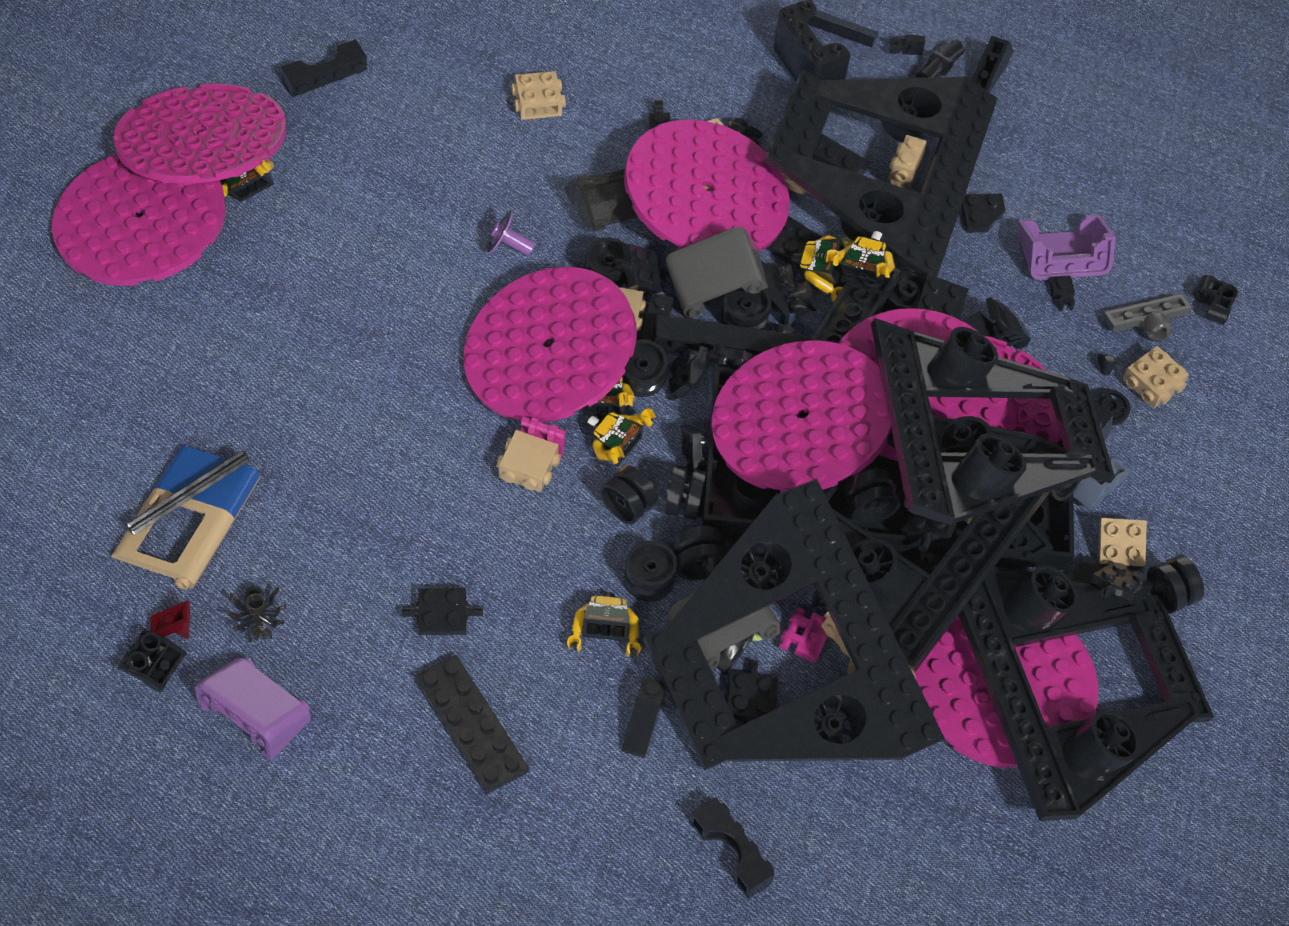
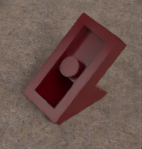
(172, 620)

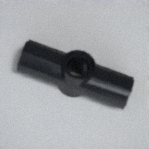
(942, 61)

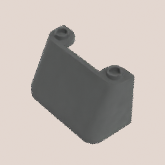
(715, 268)
(761, 621)

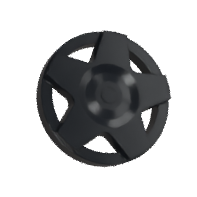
(1113, 405)

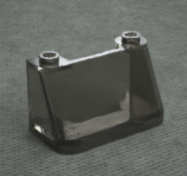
(600, 200)

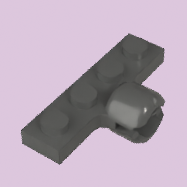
(1149, 315)

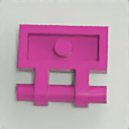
(538, 429)
(813, 639)

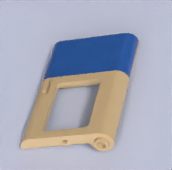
(218, 502)

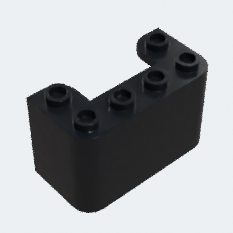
(802, 50)

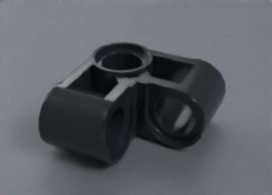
(1217, 295)

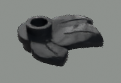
(742, 127)

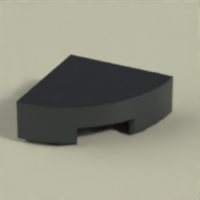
(1106, 363)

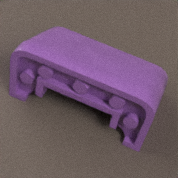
(1068, 253)
(254, 704)

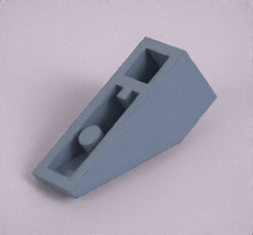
(1092, 492)

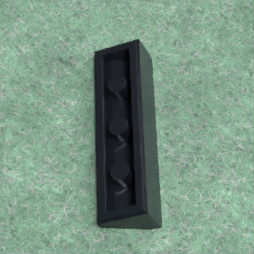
(844, 28)

